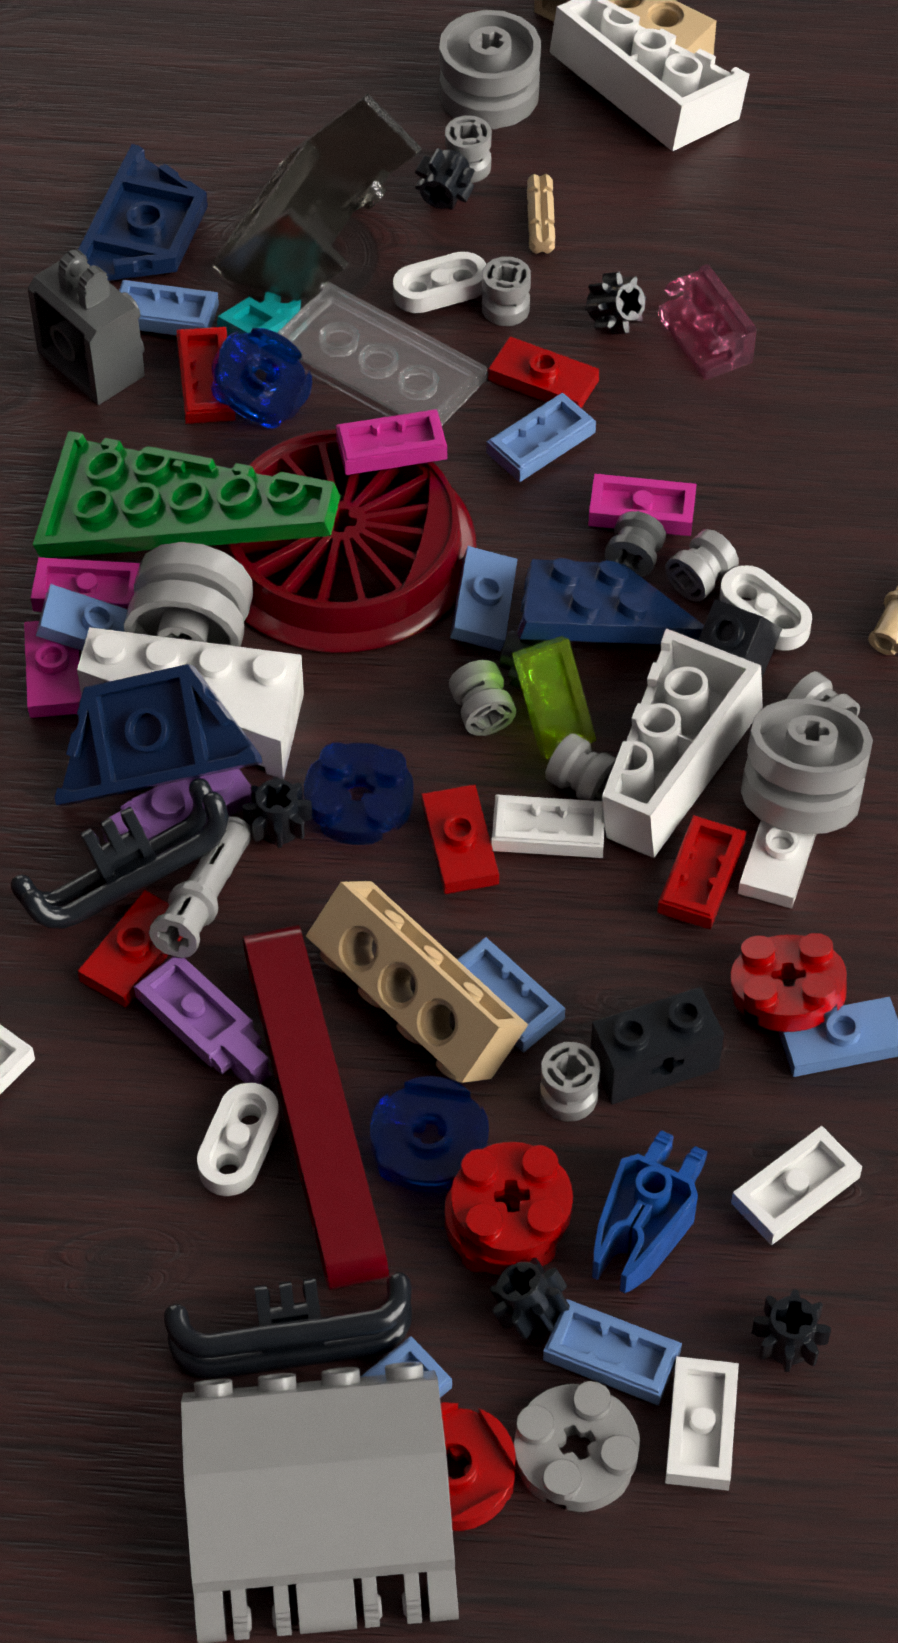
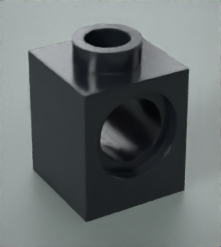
(740, 633)

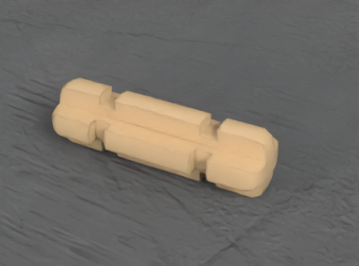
(541, 213)

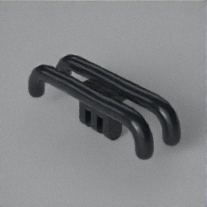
(127, 861)
(291, 1333)

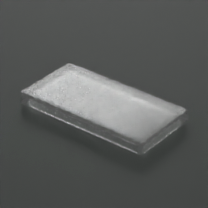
(380, 357)

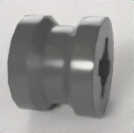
(636, 542)

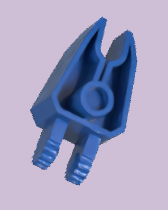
(647, 1211)

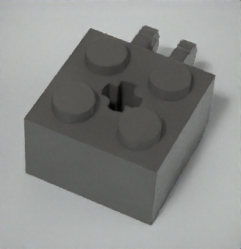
(86, 327)

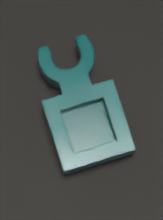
(251, 314)

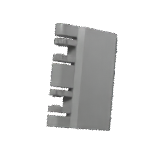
(315, 1493)

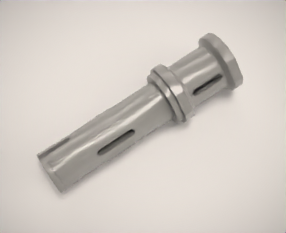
(195, 901)

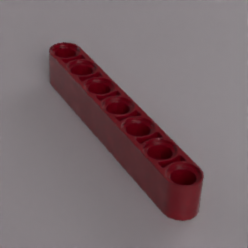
(315, 1109)

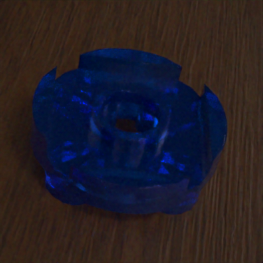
(246, 394)
(352, 766)
(408, 1110)

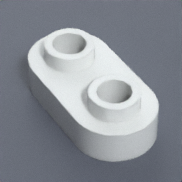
(438, 282)
(770, 601)
(237, 1143)

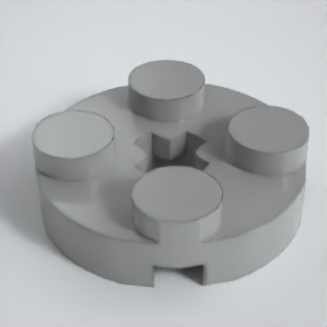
(563, 1478)

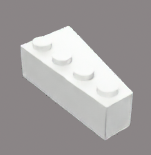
(645, 73)
(254, 685)
(679, 737)

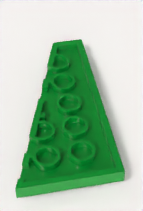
(153, 497)

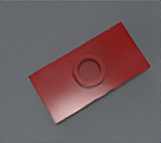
(196, 356)
(542, 372)
(460, 839)
(701, 872)
(126, 952)

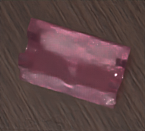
(708, 323)

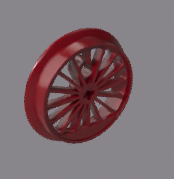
(360, 533)

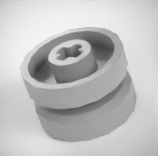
(490, 67)
(190, 595)
(806, 766)

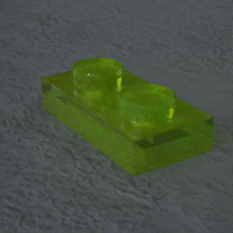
(553, 694)

